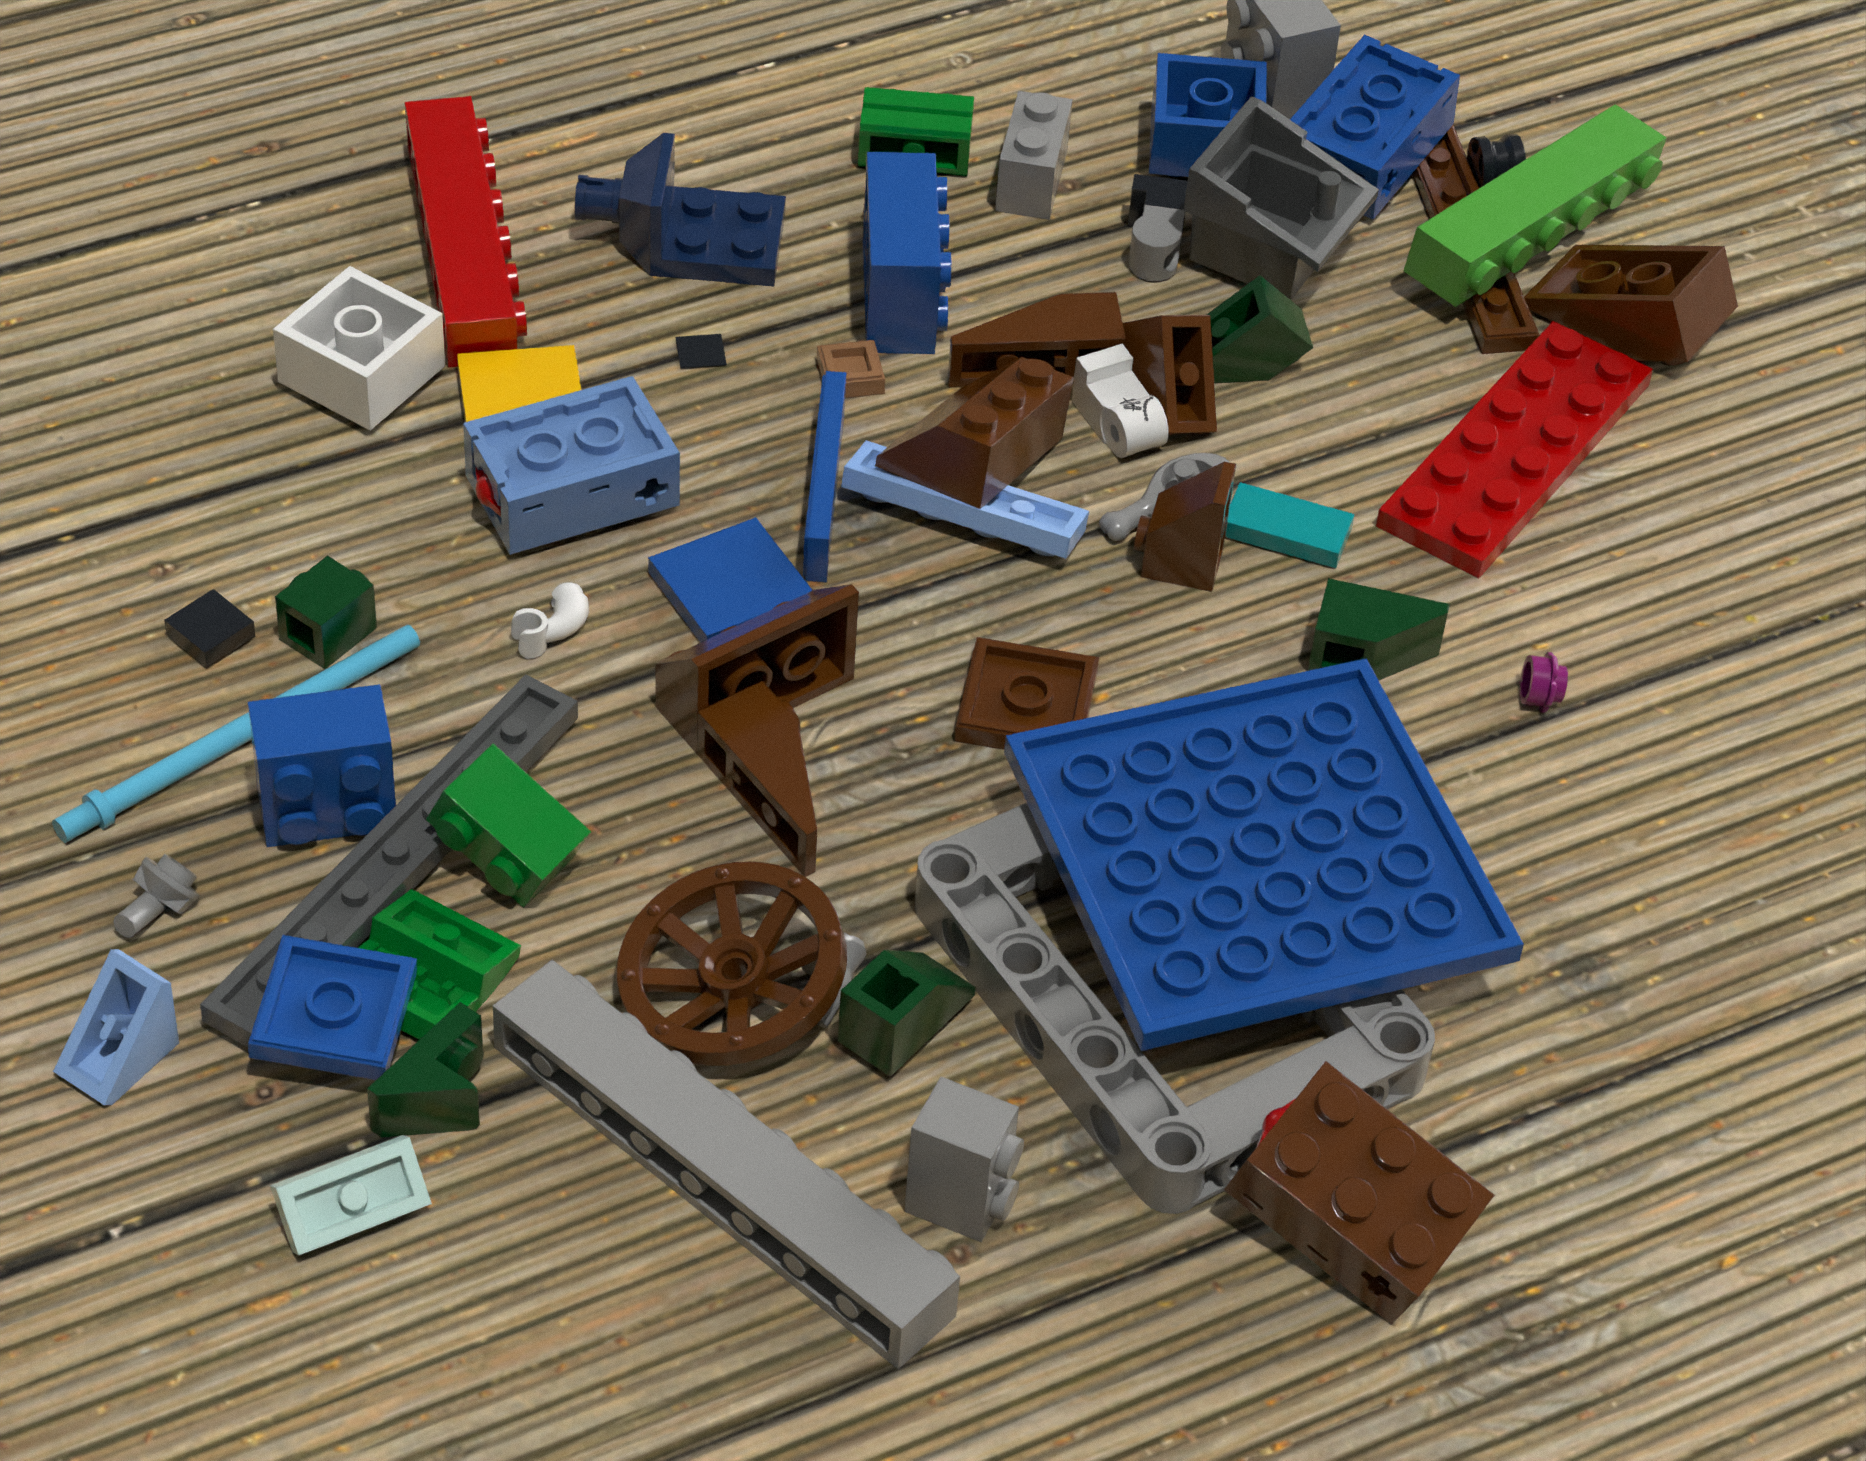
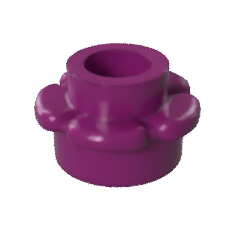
(1543, 681)

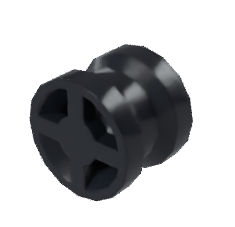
(1493, 158)

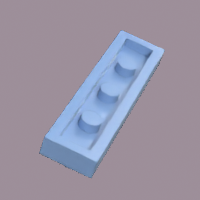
(1013, 514)

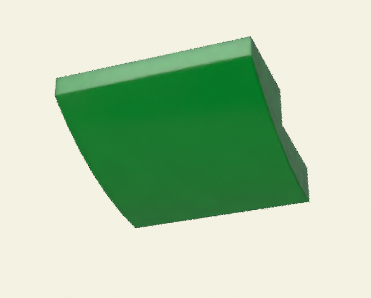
(453, 955)

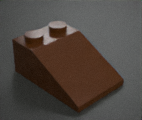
(1640, 297)

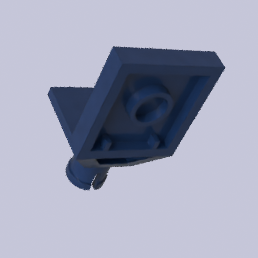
(683, 228)

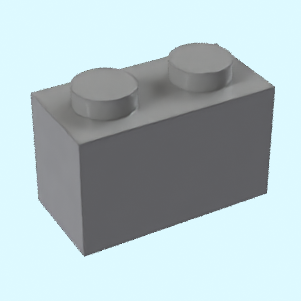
(1033, 155)
(963, 1160)

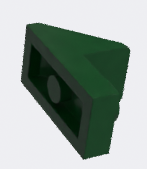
(430, 1084)

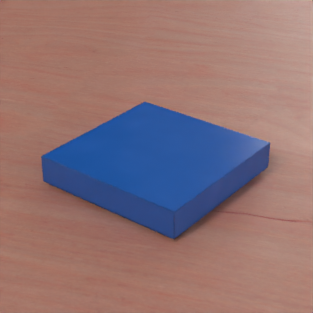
(726, 578)
(332, 1008)

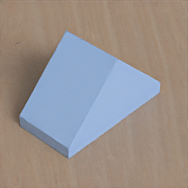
(120, 1030)

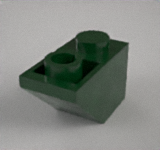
(1376, 626)
(898, 1006)

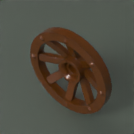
(735, 968)

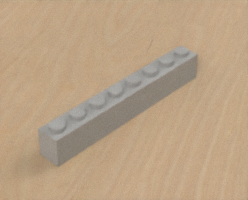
(728, 1163)

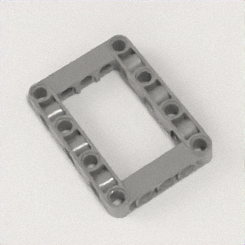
(1156, 1143)

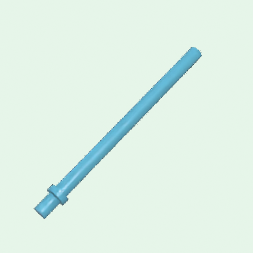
(102, 807)

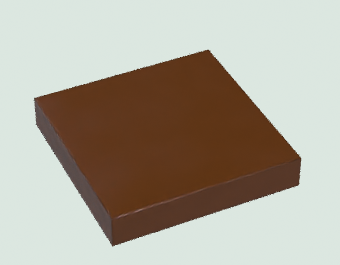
(1022, 690)

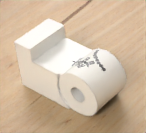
(1117, 402)

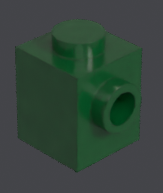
(326, 611)

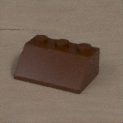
(984, 433)
(794, 649)

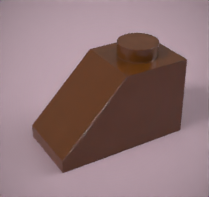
(1176, 367)
(1188, 530)

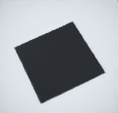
(701, 351)

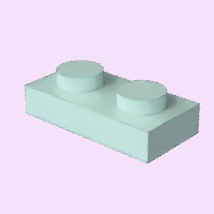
(350, 1194)

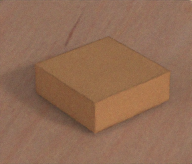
(860, 362)

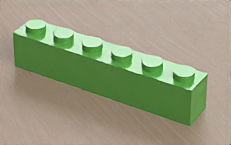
(1534, 205)

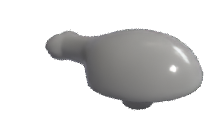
(1120, 523)

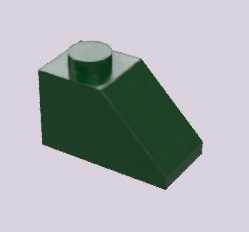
(1256, 334)

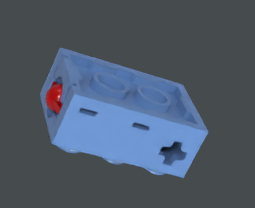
(571, 464)

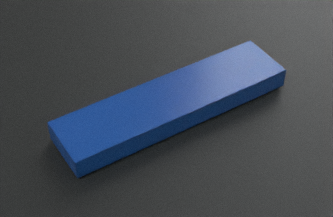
(824, 477)

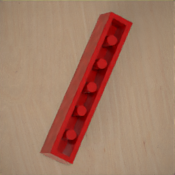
(462, 229)

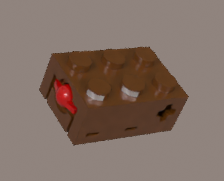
(1358, 1192)

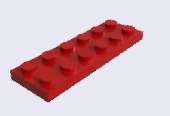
(1514, 449)

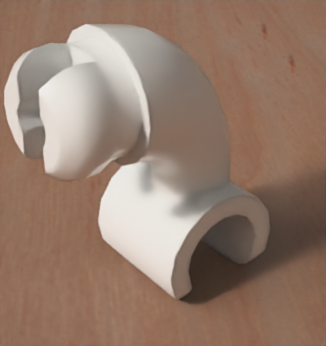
(534, 628)

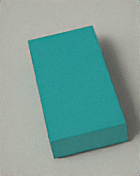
(1288, 525)

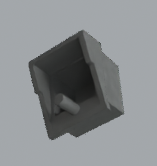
(1270, 201)

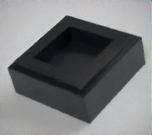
(209, 628)

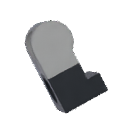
(1156, 225)

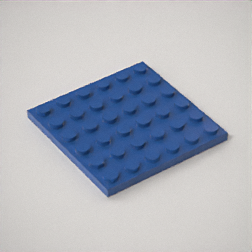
(1258, 853)

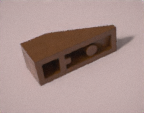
(1049, 331)
(759, 757)

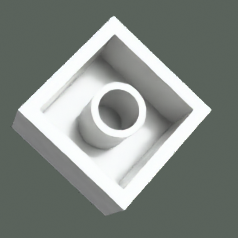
(359, 347)

